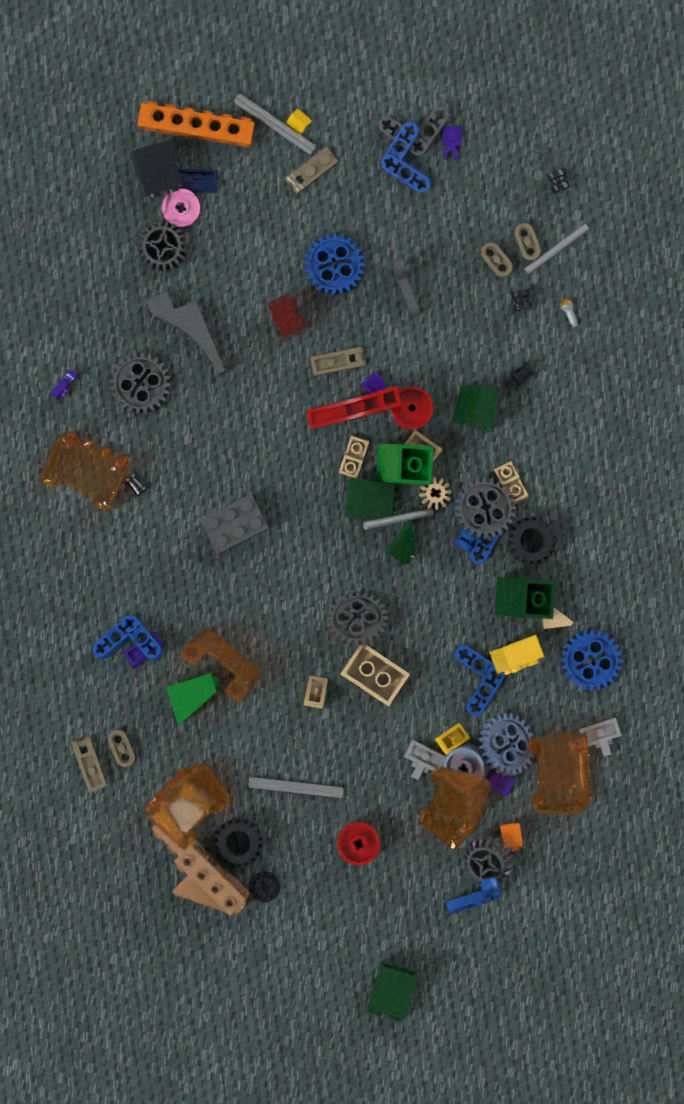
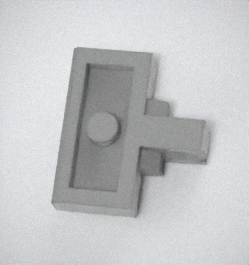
(602, 734)
(423, 758)

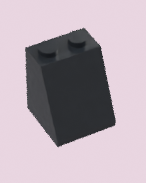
(156, 169)

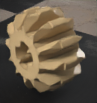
(435, 500)

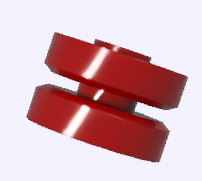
(421, 416)
(358, 854)

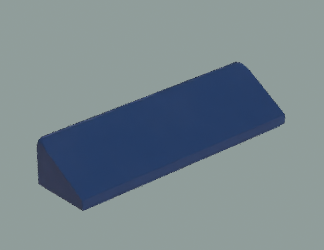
(200, 181)

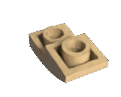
(354, 456)
(509, 477)

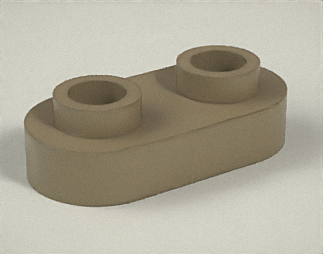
(527, 242)
(496, 260)
(120, 748)

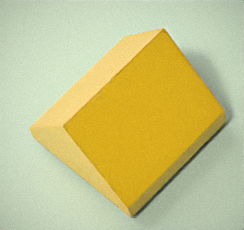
(298, 121)

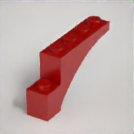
(355, 408)

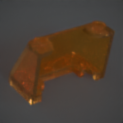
(561, 774)
(455, 805)

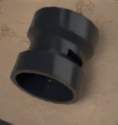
(558, 180)
(521, 300)

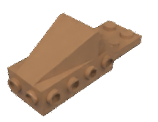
(206, 878)

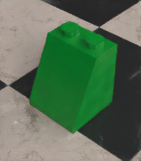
(404, 464)
(191, 695)

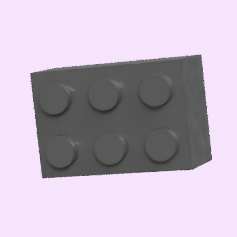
(234, 524)

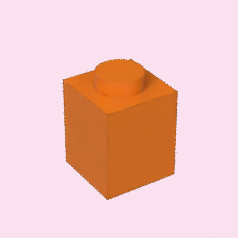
(511, 835)

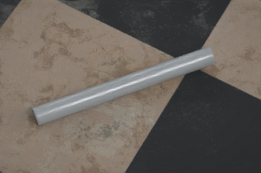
(556, 249)
(398, 518)

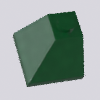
(403, 545)

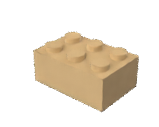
(375, 674)

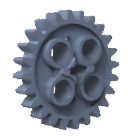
(517, 757)

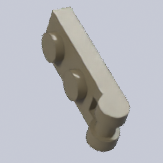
(312, 170)
(337, 361)
(89, 764)

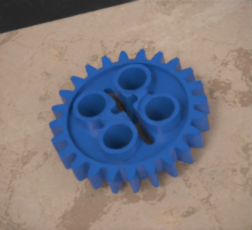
(330, 247)
(599, 676)

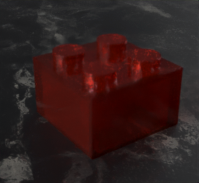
(286, 317)

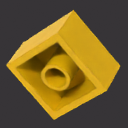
(517, 655)

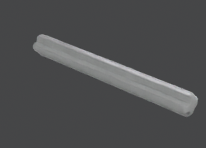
(275, 124)
(296, 787)

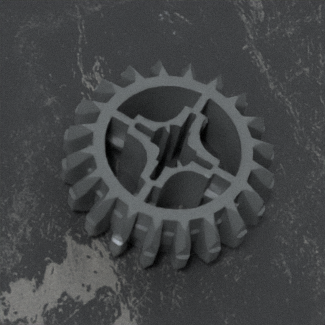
(153, 245)
(477, 855)

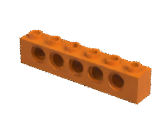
(150, 109)

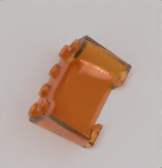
(86, 469)
(244, 670)
(187, 803)

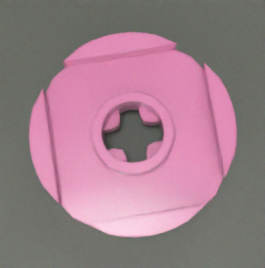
(190, 202)

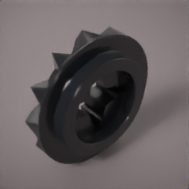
(268, 878)

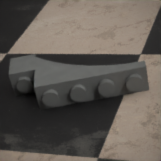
(190, 321)

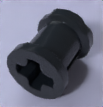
(522, 373)
(135, 485)

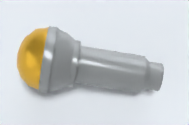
(567, 306)

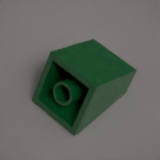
(476, 407)
(370, 500)
(525, 598)
(392, 991)

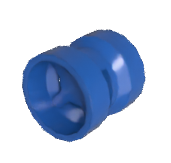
(464, 544)

